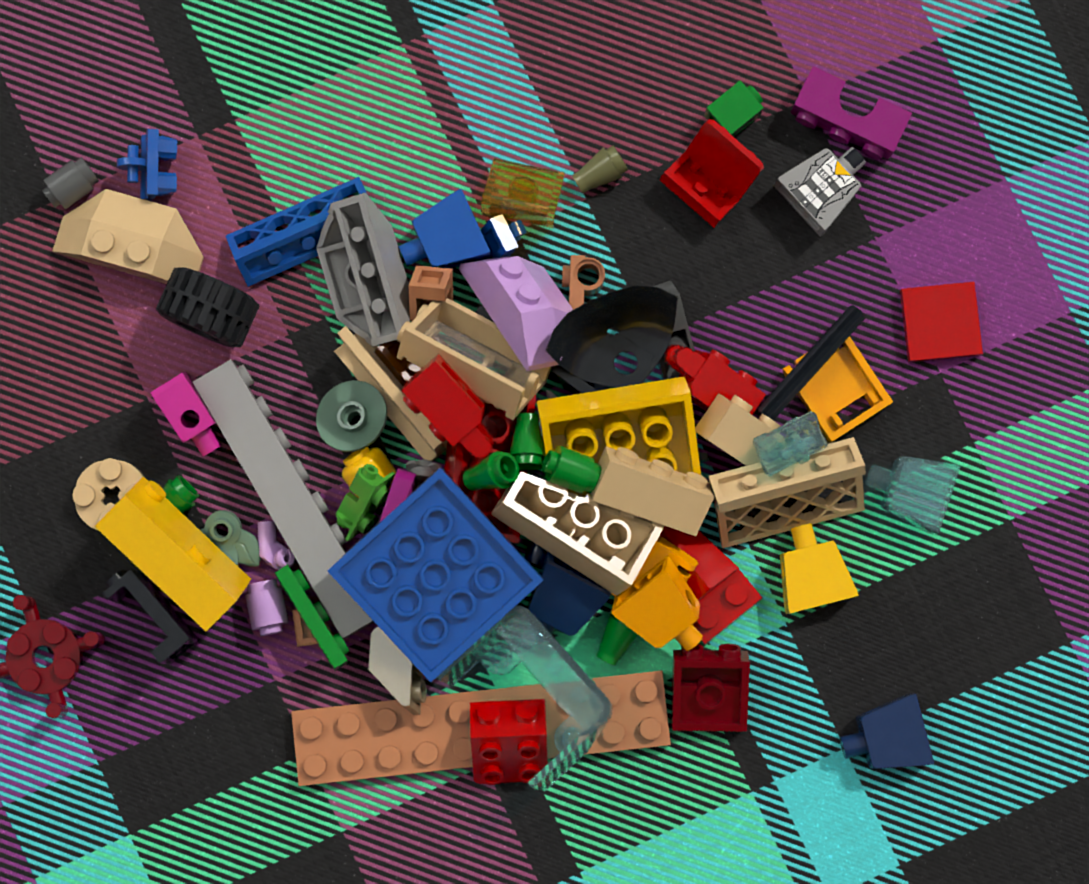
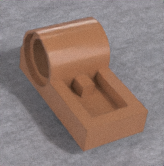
(576, 288)

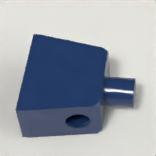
(565, 597)
(890, 735)

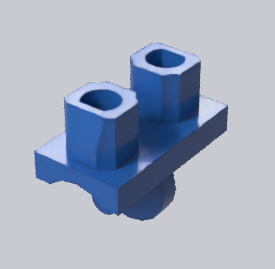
(152, 149)

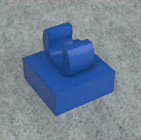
(502, 237)

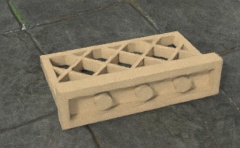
(367, 367)
(751, 488)

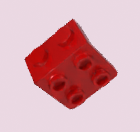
(713, 173)
(508, 740)

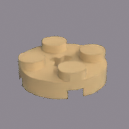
(94, 480)

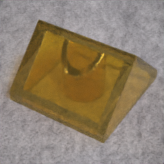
(522, 193)

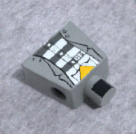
(822, 186)

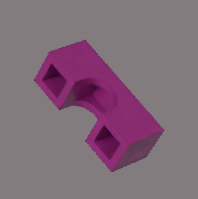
(821, 107)

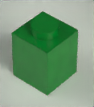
(736, 108)

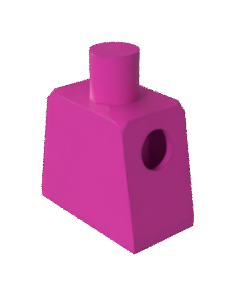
(174, 400)

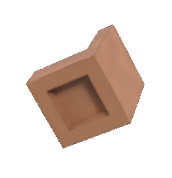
(429, 285)

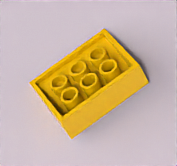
(644, 417)

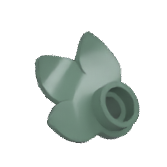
(238, 543)

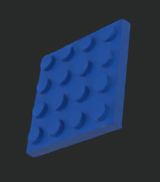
(435, 574)

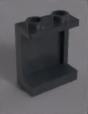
(179, 635)

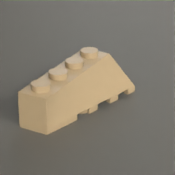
(581, 532)

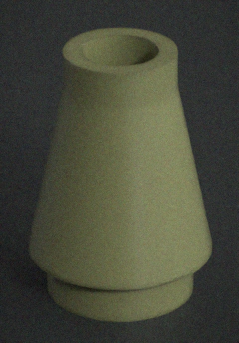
(600, 169)

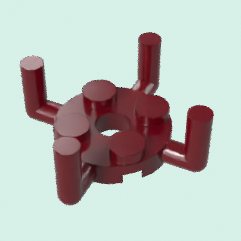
(67, 652)

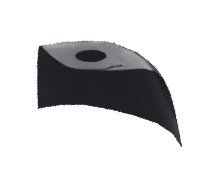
(645, 329)

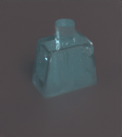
(915, 490)

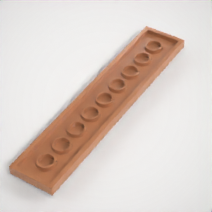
(391, 741)

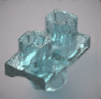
(790, 443)

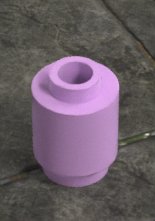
(266, 607)

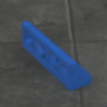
(284, 249)

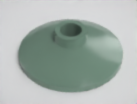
(341, 406)

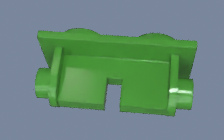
(359, 513)

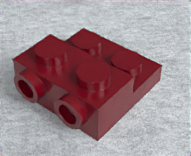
(710, 689)

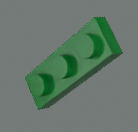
(313, 616)

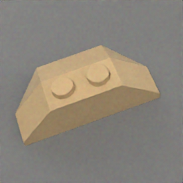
(128, 236)

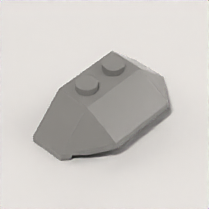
(364, 270)

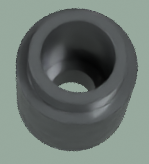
(69, 183)

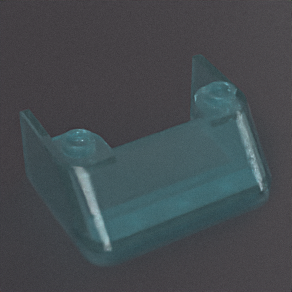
(525, 640)

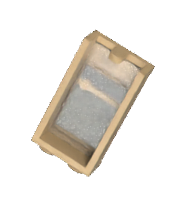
(473, 351)

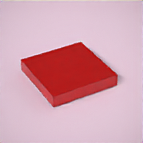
(941, 322)

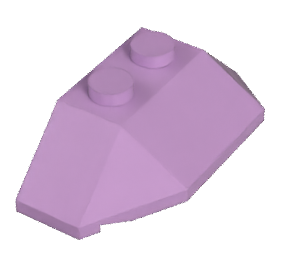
(521, 304)

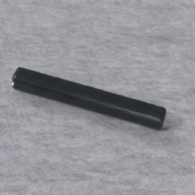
(811, 362)

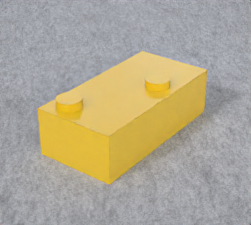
(174, 553)

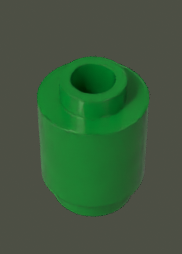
(571, 470)

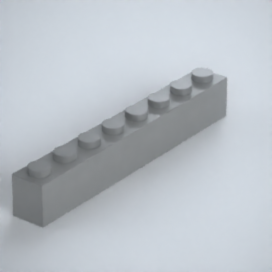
(281, 487)

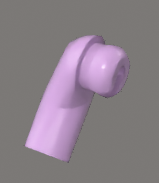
(271, 550)

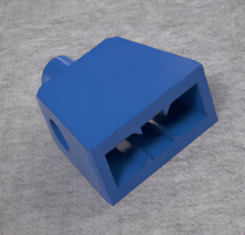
(446, 235)

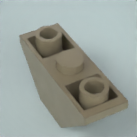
(396, 672)

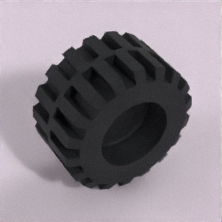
(207, 307)

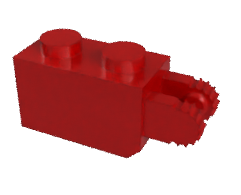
(710, 374)
(449, 406)

